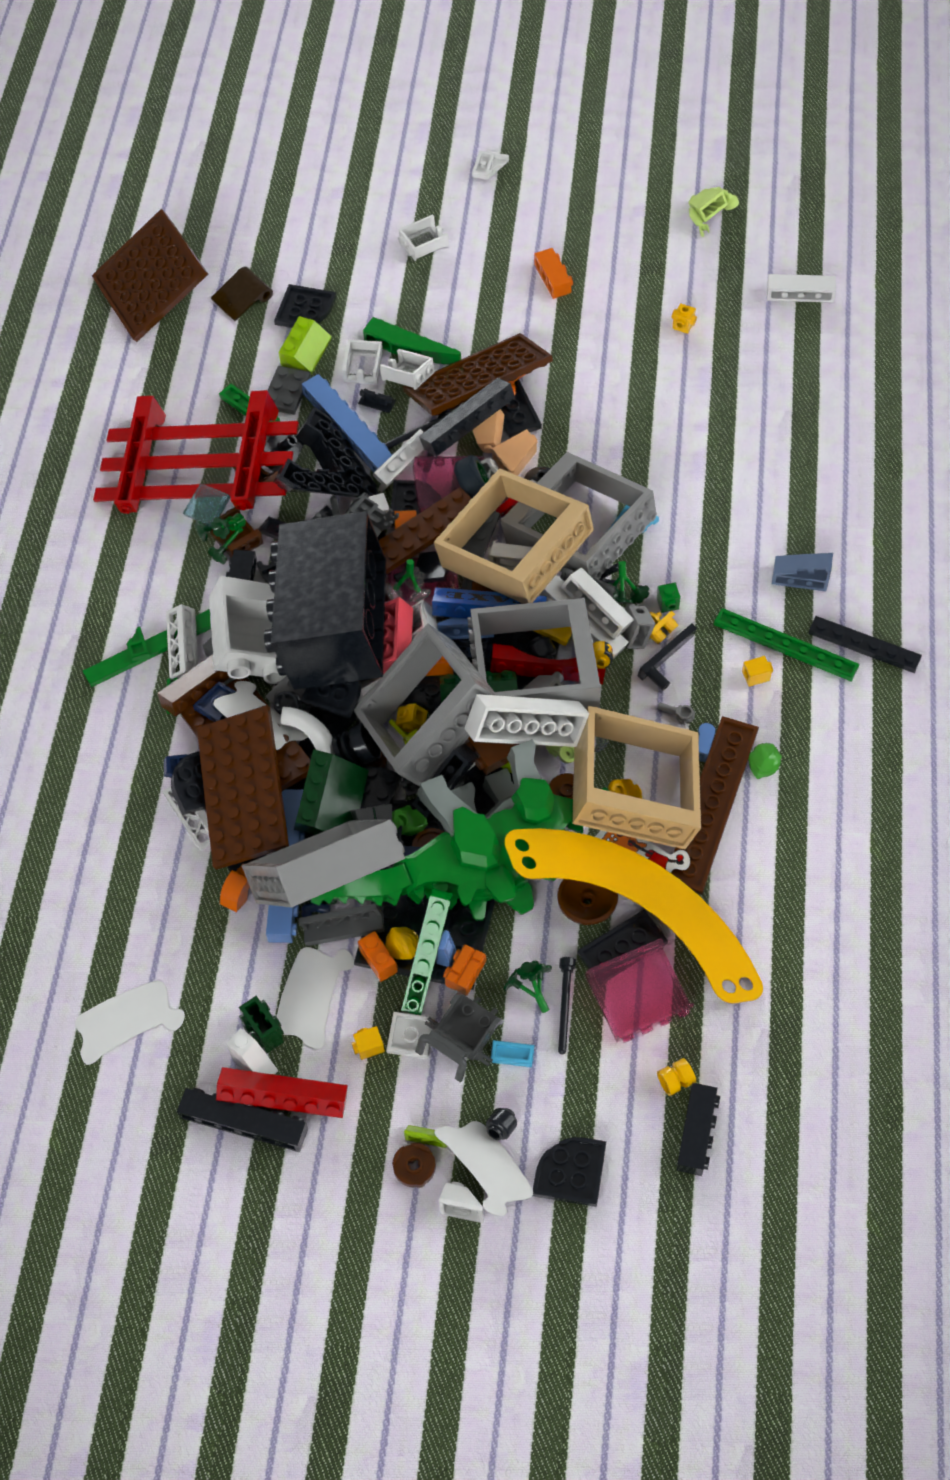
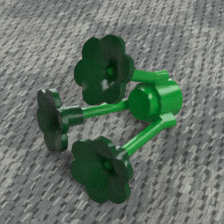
(221, 529)

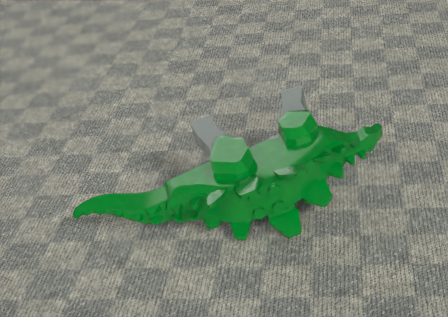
(472, 852)

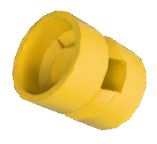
(676, 1077)

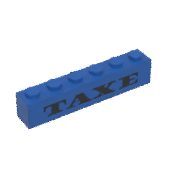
(459, 602)

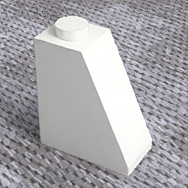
(249, 1054)

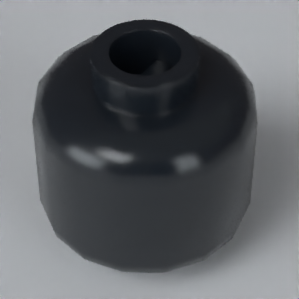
(542, 647)
(501, 1123)

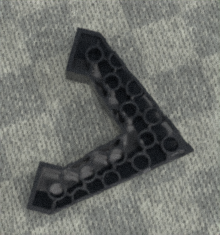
(341, 469)

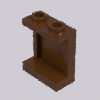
(246, 540)

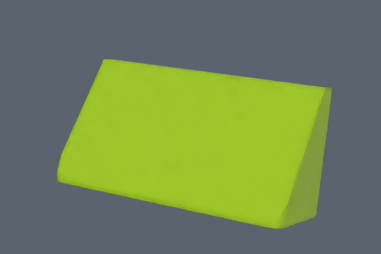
(423, 1136)

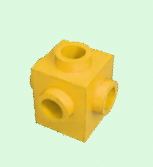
(684, 318)
(411, 717)

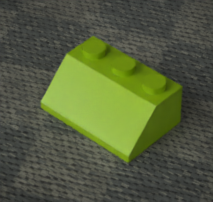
(304, 345)

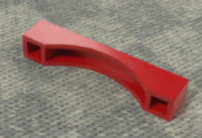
(509, 658)

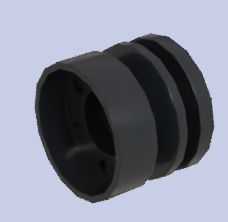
(356, 746)

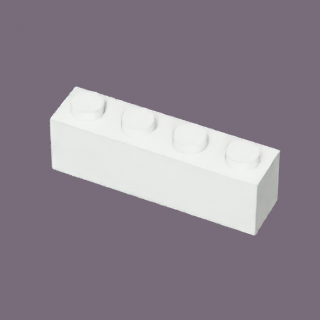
(801, 288)
(599, 603)

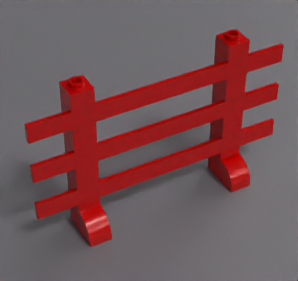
(247, 462)

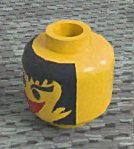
(603, 654)

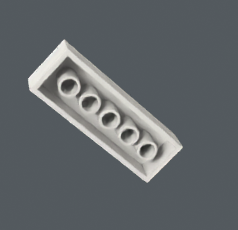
(522, 719)

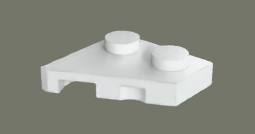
(488, 164)

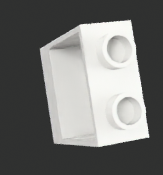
(239, 627)

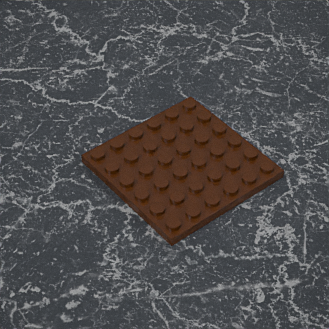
(149, 275)

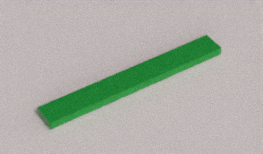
(786, 644)
(122, 661)

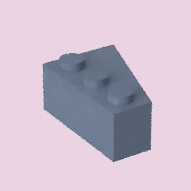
(803, 571)

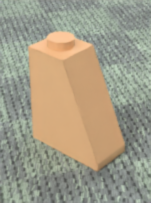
(489, 432)
(515, 452)

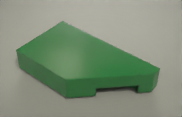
(137, 646)

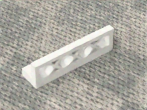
(399, 461)
(185, 640)
(199, 815)

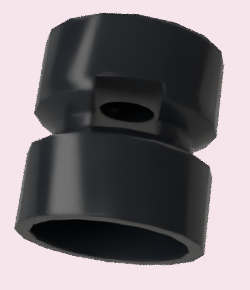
(286, 699)

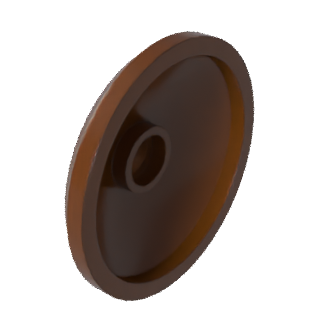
(571, 902)

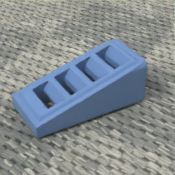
(446, 950)

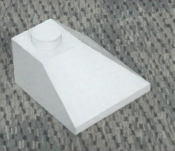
(460, 1203)

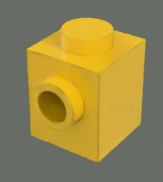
(757, 671)
(367, 1042)

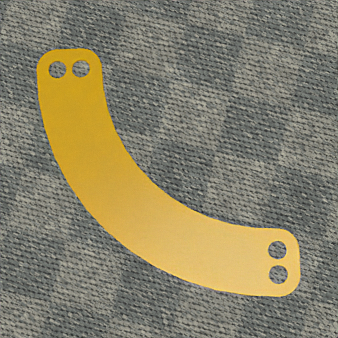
(623, 871)

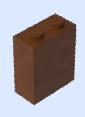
(490, 754)

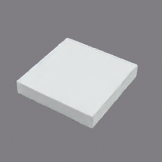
(405, 1034)

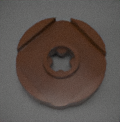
(419, 1176)

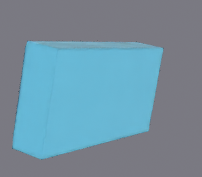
(512, 1053)

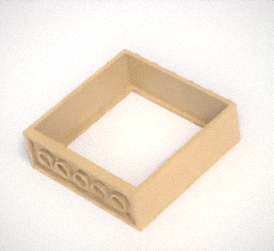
(545, 557)
(629, 814)

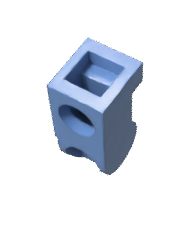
(705, 736)

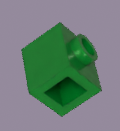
(668, 597)

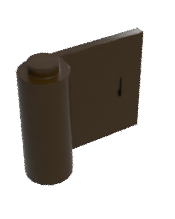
(241, 292)

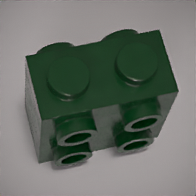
(260, 1024)

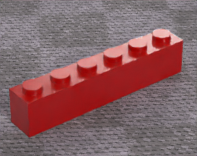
(281, 1092)

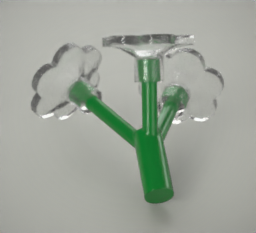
(414, 579)

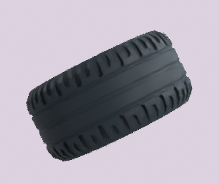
(470, 475)

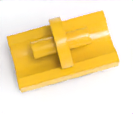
(667, 622)

